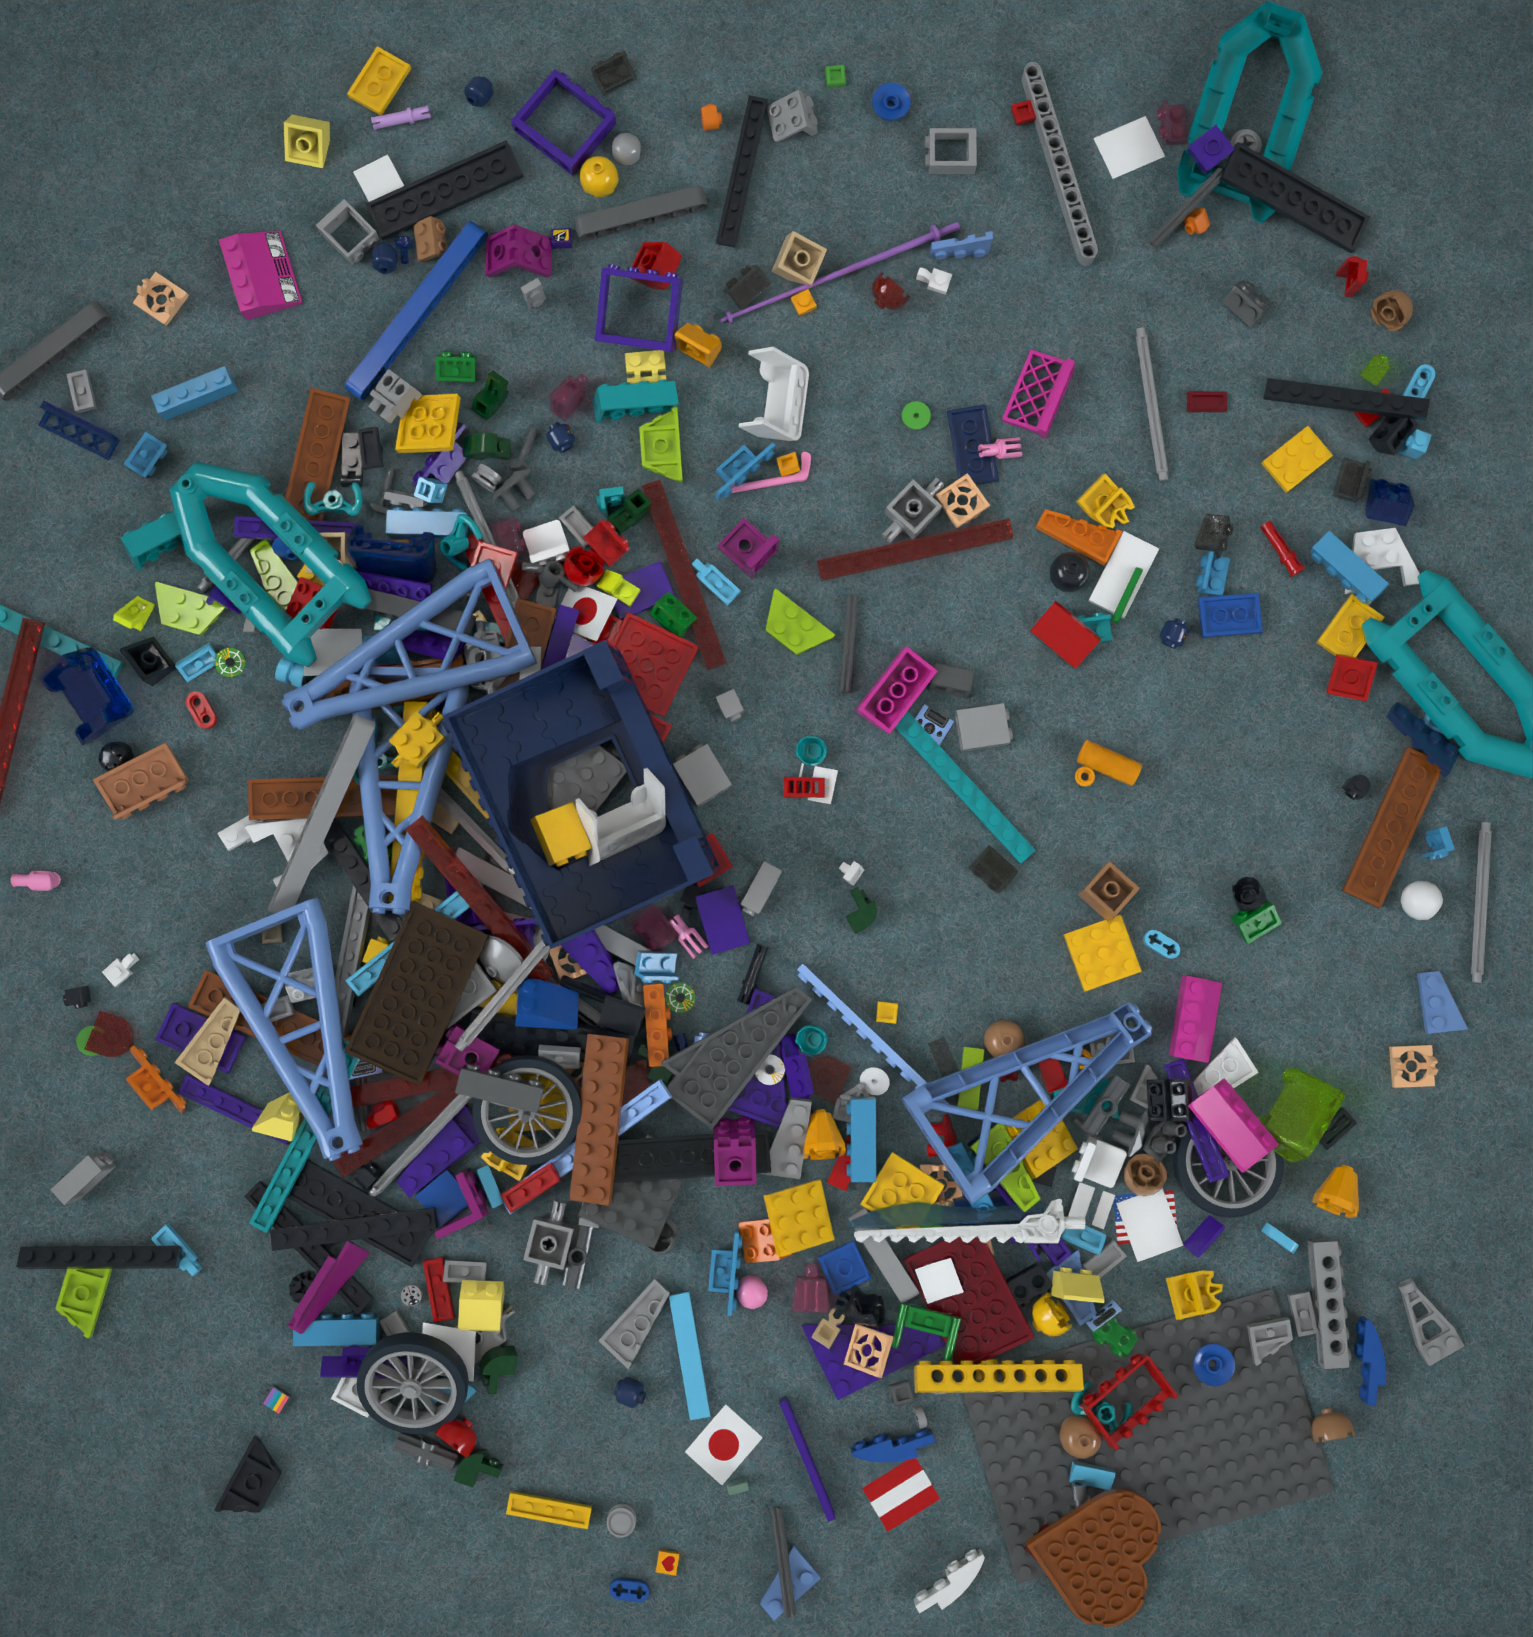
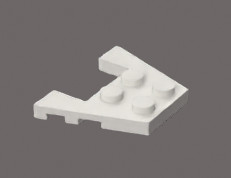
(1385, 550)
(286, 834)

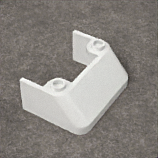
(785, 396)
(629, 823)

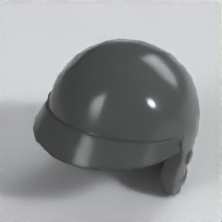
(667, 1239)

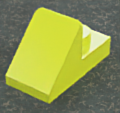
(617, 587)
(134, 613)

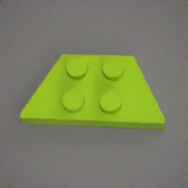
(662, 446)
(186, 609)
(794, 626)
(83, 1297)

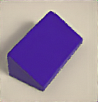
(1204, 1236)

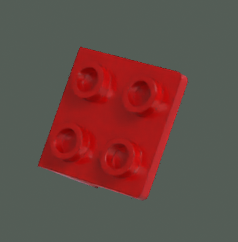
(606, 542)
(303, 593)

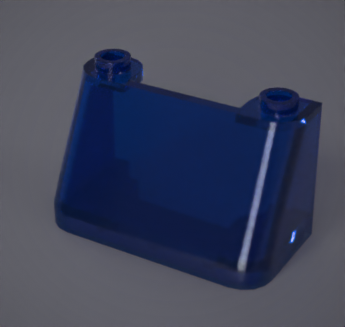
(390, 558)
(90, 691)

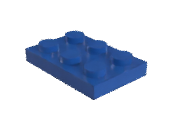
(1230, 615)

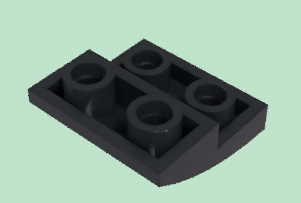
(1169, 1099)

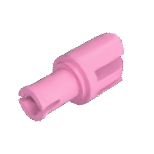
(1000, 448)
(37, 880)
(686, 933)

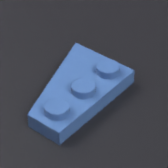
(959, 249)
(1438, 1005)
(1080, 1310)
(802, 1576)

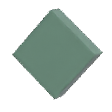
(738, 1486)

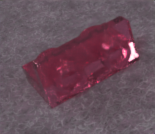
(1173, 124)
(507, 535)
(655, 929)

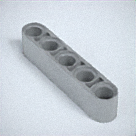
(889, 1264)

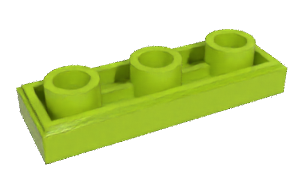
(970, 1097)

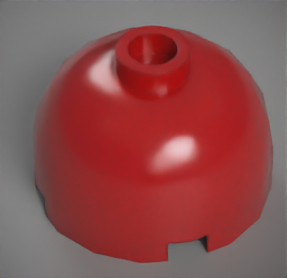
(583, 566)
(458, 1435)

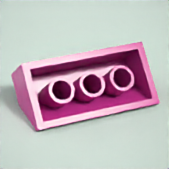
(896, 690)
(1195, 1019)
(1233, 1125)

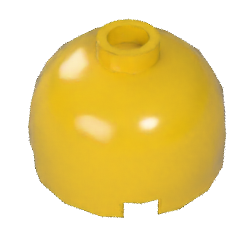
(599, 176)
(1050, 1317)

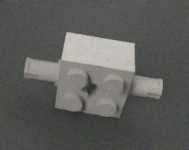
(909, 498)
(539, 1251)

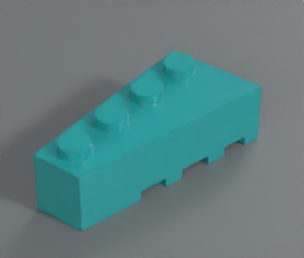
(634, 399)
(152, 539)

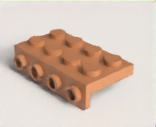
(141, 781)

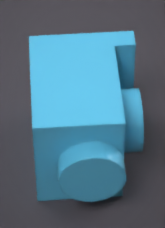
(1416, 444)
(430, 490)

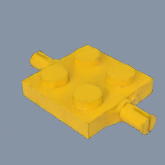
(417, 739)

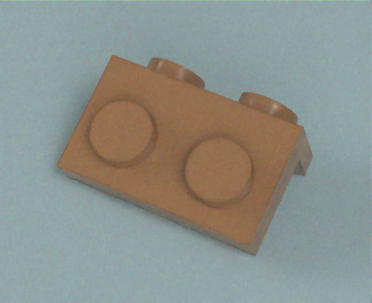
(430, 239)

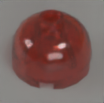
(888, 293)

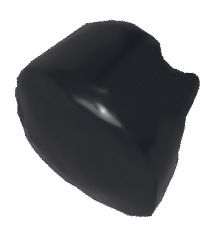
(1248, 894)

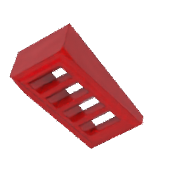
(821, 787)

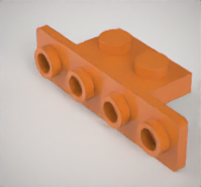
(656, 1024)
(150, 1085)

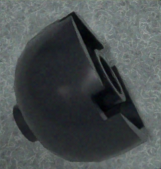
(1069, 572)

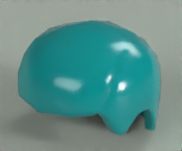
(811, 750)
(811, 1039)

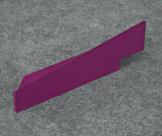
(326, 1284)

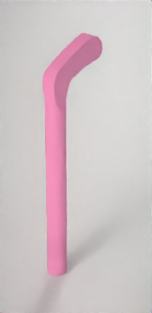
(798, 477)

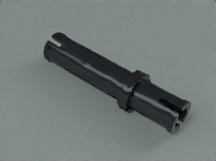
(752, 974)

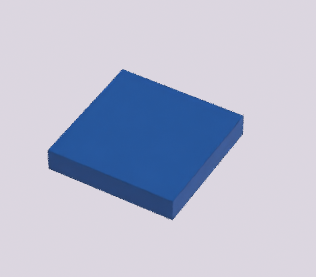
(444, 1195)
(844, 1267)

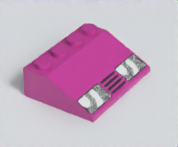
(260, 273)

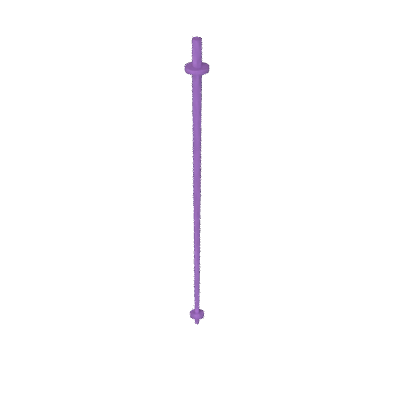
(933, 235)

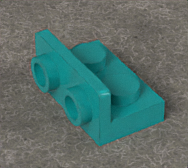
(610, 496)
(1099, 625)

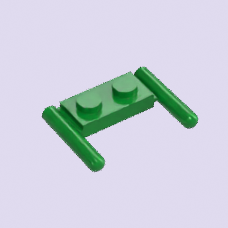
(927, 1321)

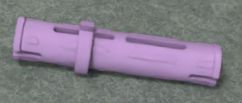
(409, 115)

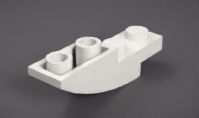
(237, 833)
(959, 1577)

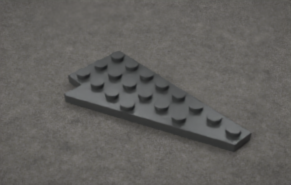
(722, 1063)

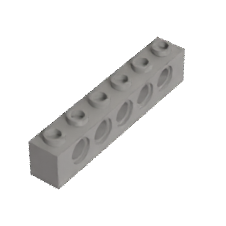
(1317, 1251)

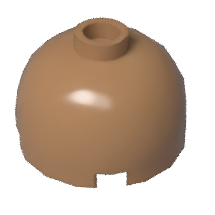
(1392, 309)
(1003, 1037)
(1144, 1175)
(1331, 1426)
(1079, 1436)

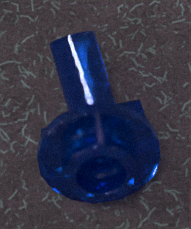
(404, 243)

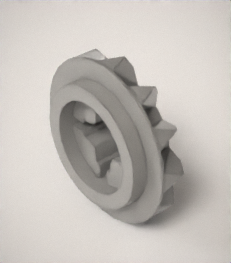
(1249, 137)

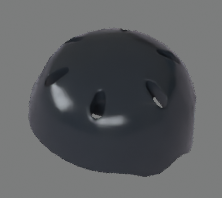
(110, 757)

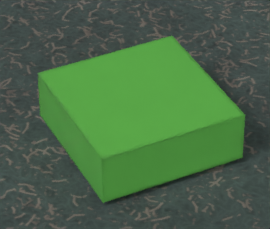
(835, 76)

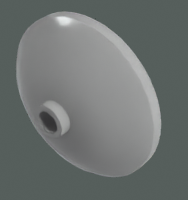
(499, 959)

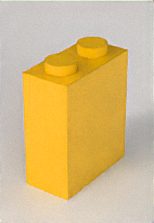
(561, 834)

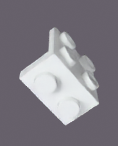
(546, 543)
(1099, 1162)

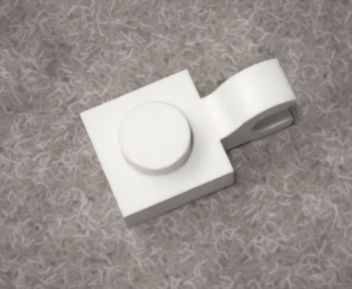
(937, 280)
(119, 969)

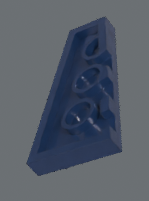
(1430, 741)

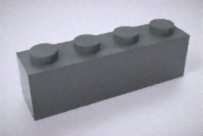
(500, 1088)

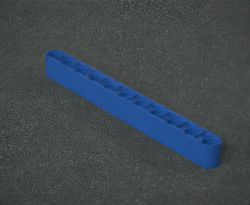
(416, 310)

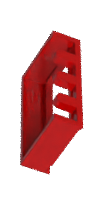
(1141, 1414)

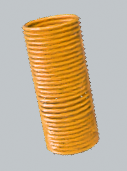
(1109, 763)

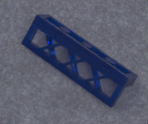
(77, 422)

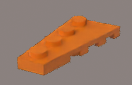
(1086, 538)

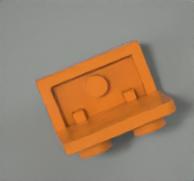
(758, 1241)

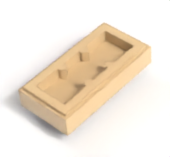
(444, 819)

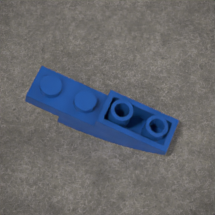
(1369, 1351)
(884, 1450)

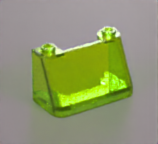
(1301, 1113)

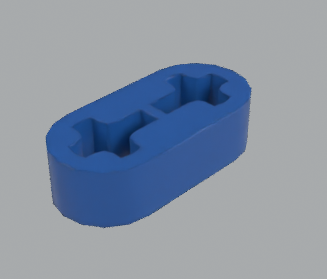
(629, 1595)

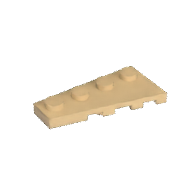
(208, 1045)

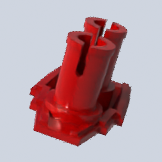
(945, 1129)

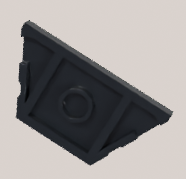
(251, 1481)

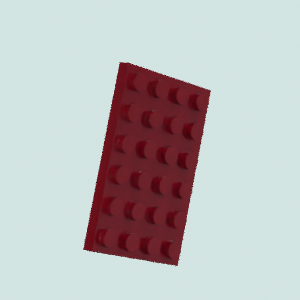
(986, 1307)

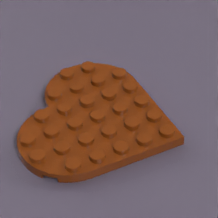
(1099, 1555)

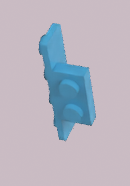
(738, 466)
(966, 1163)
(723, 1270)

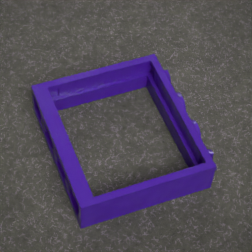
(569, 164)
(674, 309)

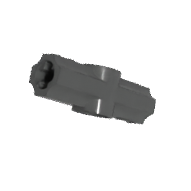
(1113, 1092)
(574, 1267)
(426, 1451)

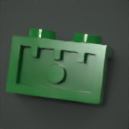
(456, 367)
(673, 615)
(1256, 922)

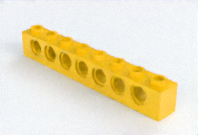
(1072, 1377)

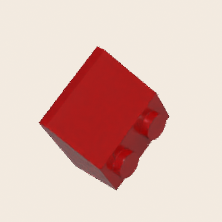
(657, 257)

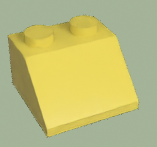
(306, 140)
(280, 1118)
(1077, 1286)
(481, 1305)

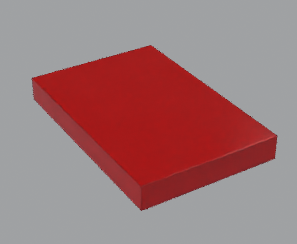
(1065, 634)

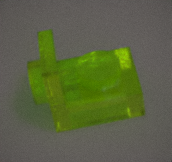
(1376, 369)

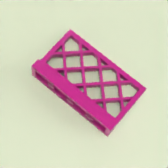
(1052, 402)

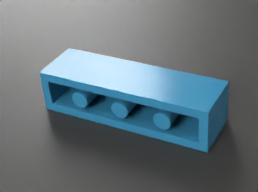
(194, 393)
(413, 523)
(1349, 568)
(862, 1139)
(340, 1330)

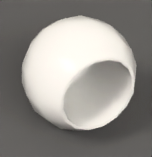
(1421, 900)

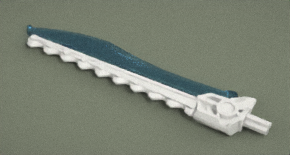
(1032, 1229)

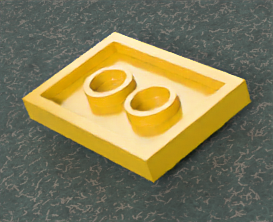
(379, 81)
(1297, 459)
(1345, 631)

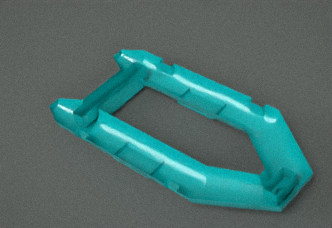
(1222, 84)
(341, 581)
(1390, 645)

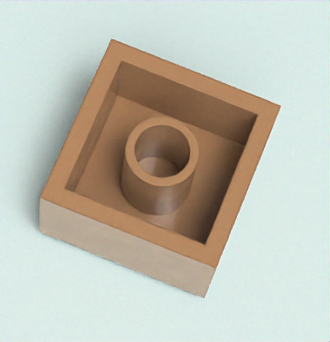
(1108, 891)

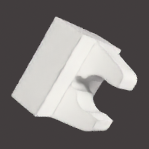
(851, 872)

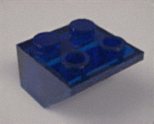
(1389, 502)

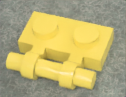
(644, 363)

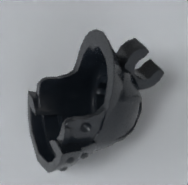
(862, 1308)

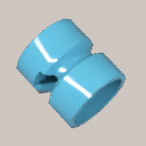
(291, 672)

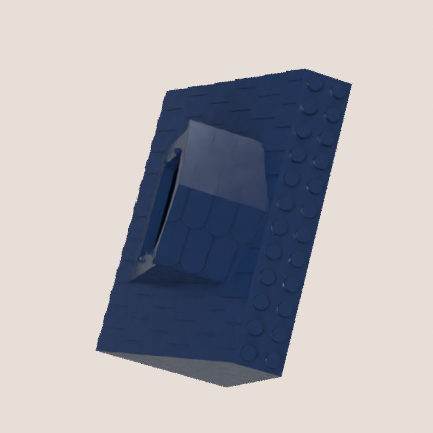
(542, 721)

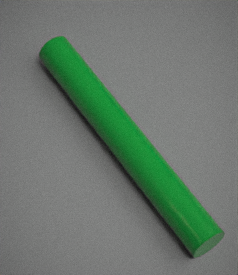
(1126, 595)

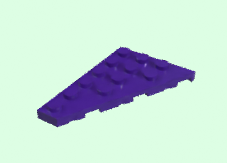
(757, 1099)
(845, 1379)

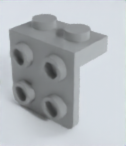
(792, 115)

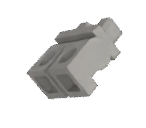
(393, 394)

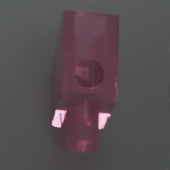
(568, 396)
(810, 1292)

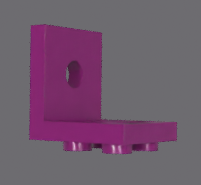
(513, 249)
(753, 558)
(453, 1059)
(735, 1141)
(475, 1200)

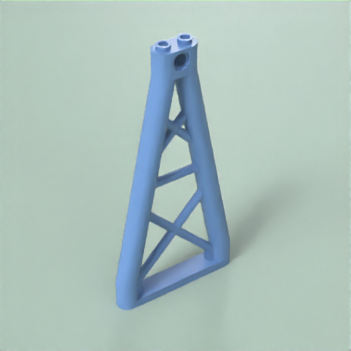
(363, 657)
(370, 786)
(334, 1059)
(982, 1182)

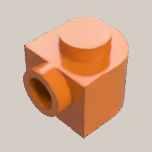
(710, 117)
(1197, 221)

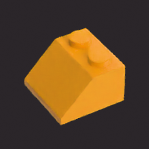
(698, 344)

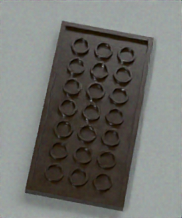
(416, 993)

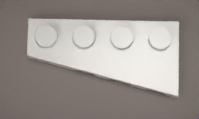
(1230, 1064)

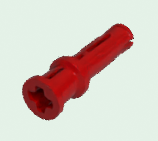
(1287, 556)

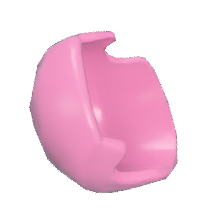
(751, 1292)

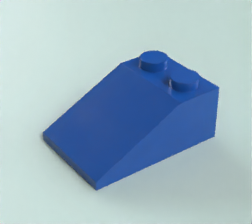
(546, 1005)

